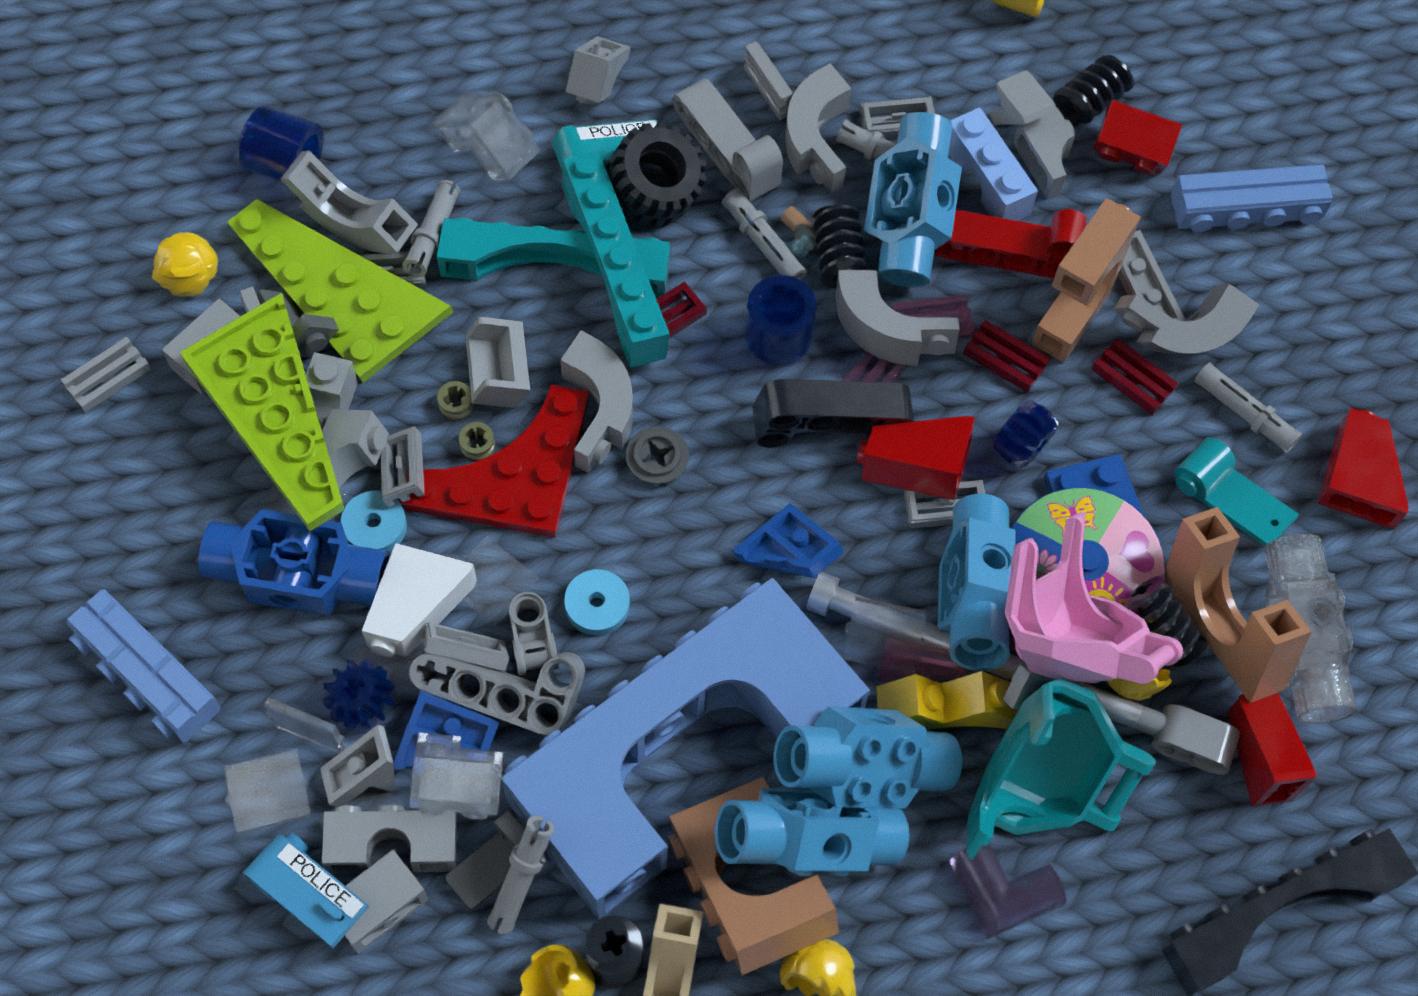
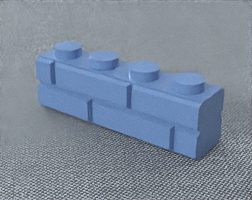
(1251, 197)
(143, 666)

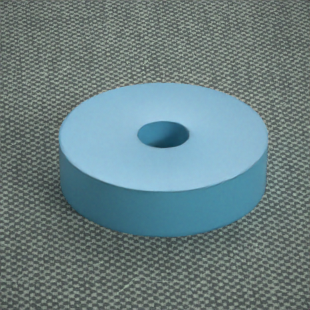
(369, 507)
(601, 619)

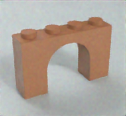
(1086, 278)
(1255, 652)
(751, 927)

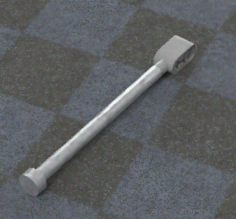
(1176, 731)

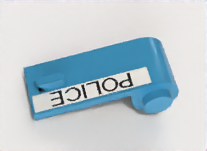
(305, 888)

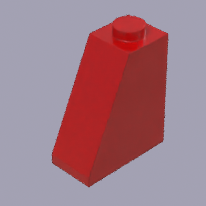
(918, 455)
(1365, 471)
(1270, 751)

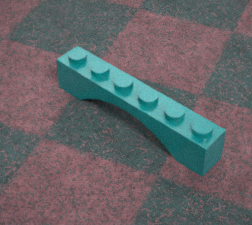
(480, 248)
(631, 297)

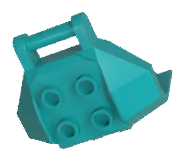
(1054, 768)

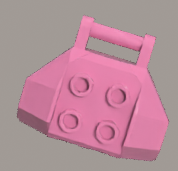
(1073, 633)

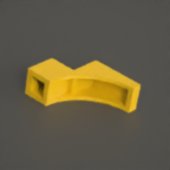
(956, 703)

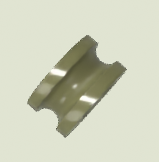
(458, 412)
(474, 430)

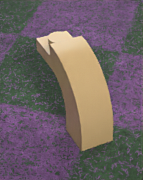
(673, 951)

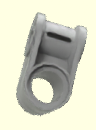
(532, 640)

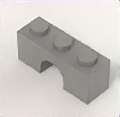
(354, 833)

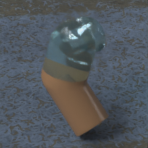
(803, 232)

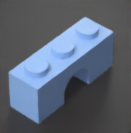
(1004, 184)

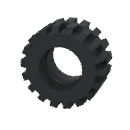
(672, 154)

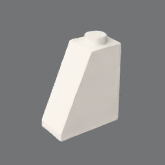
(413, 592)

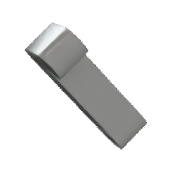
(744, 162)
(494, 681)

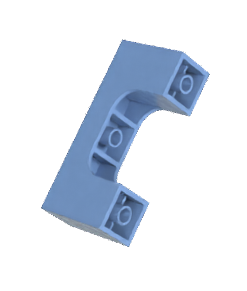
(748, 657)

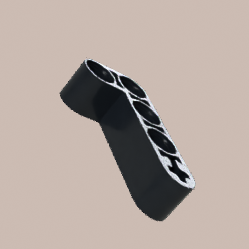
(826, 407)

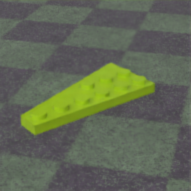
(371, 306)
(264, 394)

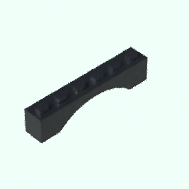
(1360, 873)

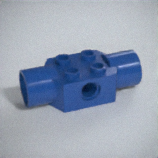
(289, 565)

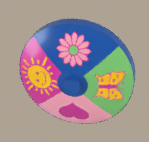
(1117, 542)

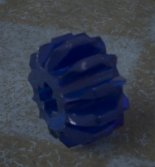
(1025, 434)
(347, 688)

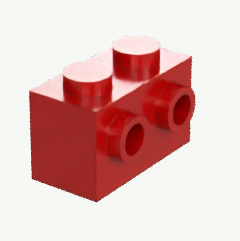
(1136, 138)

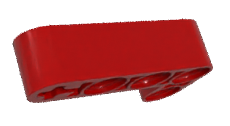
(1013, 243)

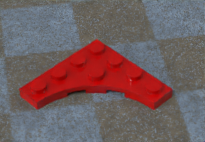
(520, 484)

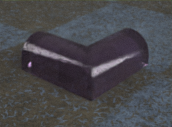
(1005, 903)

